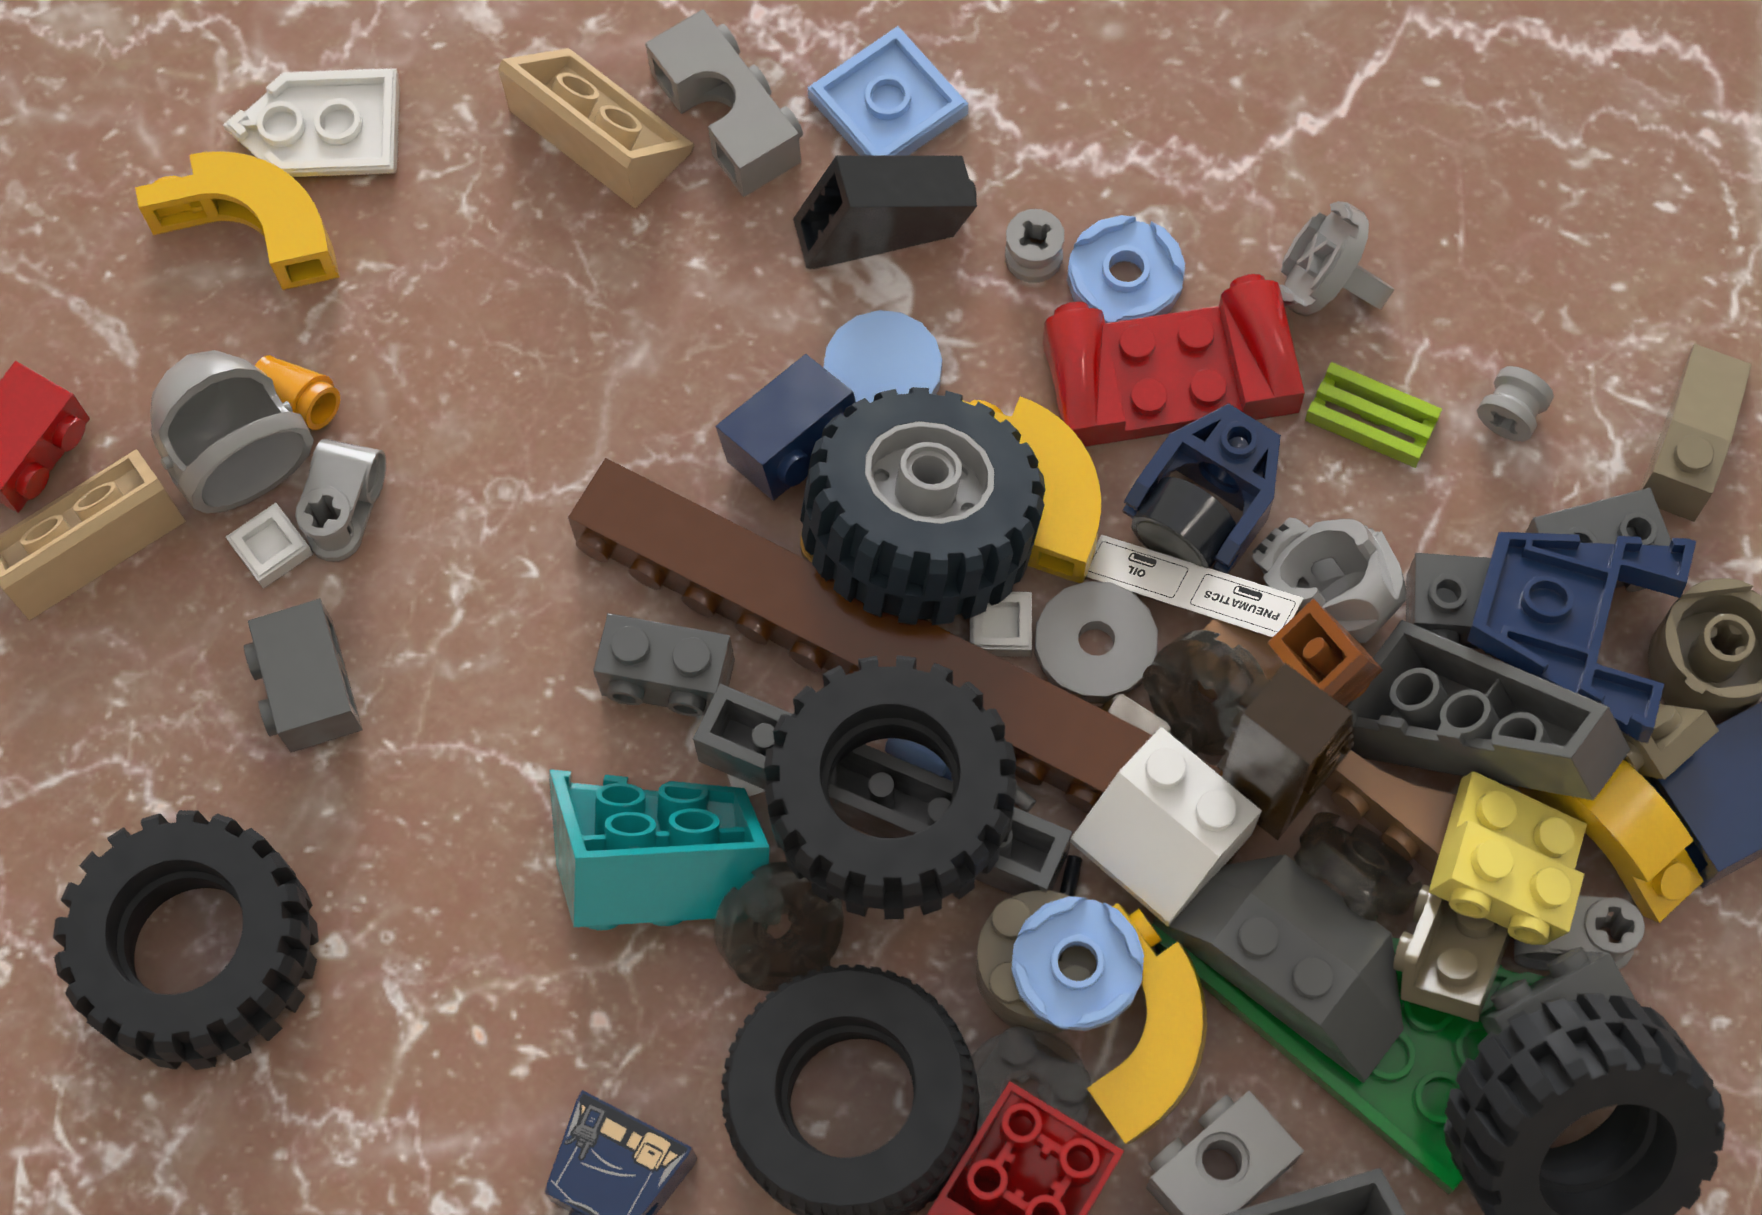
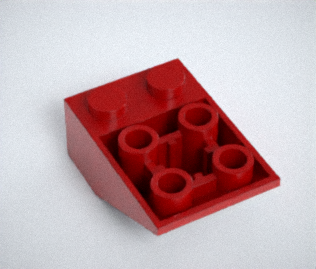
(1028, 1163)

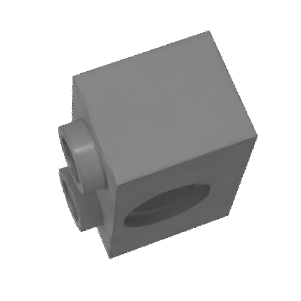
(1244, 1131)

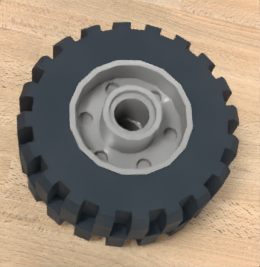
(921, 506)

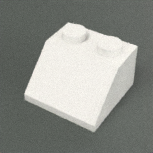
(1165, 826)

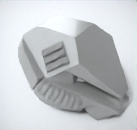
(1339, 566)

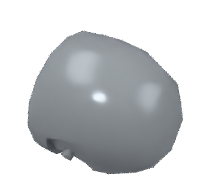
(224, 431)

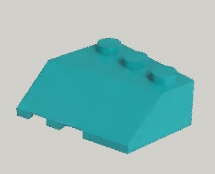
(651, 852)

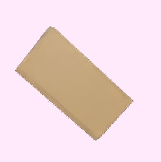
(593, 122)
(84, 534)

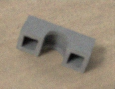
(703, 64)

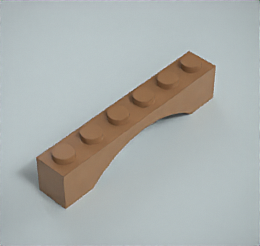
(1406, 814)

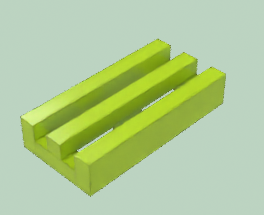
(1380, 395)

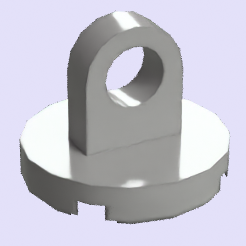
(1327, 259)

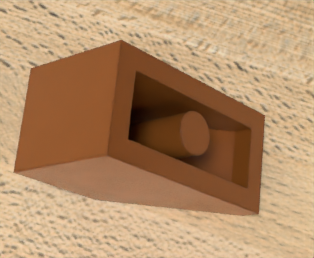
(1325, 654)

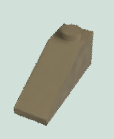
(1697, 432)

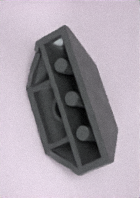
(1298, 957)

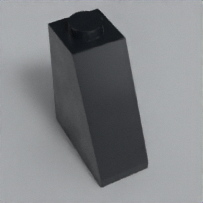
(882, 206)

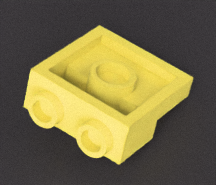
(1510, 861)

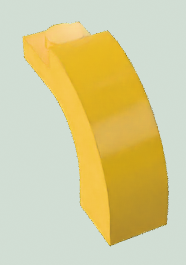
(250, 193)
(1072, 493)
(1638, 838)
(1171, 1048)

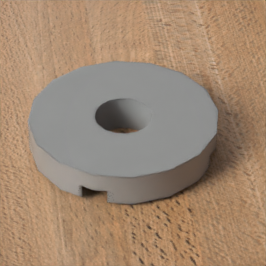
(1102, 608)

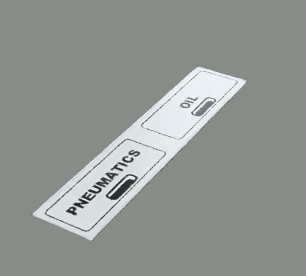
(1193, 586)

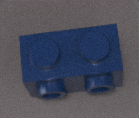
(778, 426)

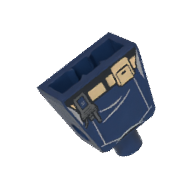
(615, 1163)

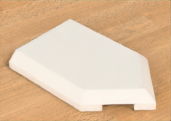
(324, 123)

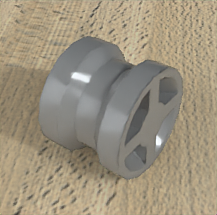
(1033, 260)
(1515, 403)

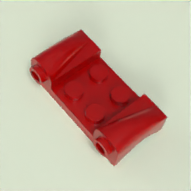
(1175, 366)

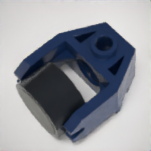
(1224, 455)

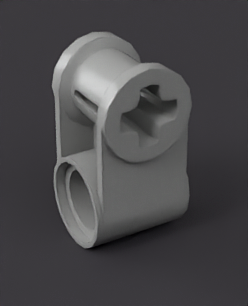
(339, 497)
(1585, 932)

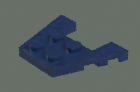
(1550, 607)

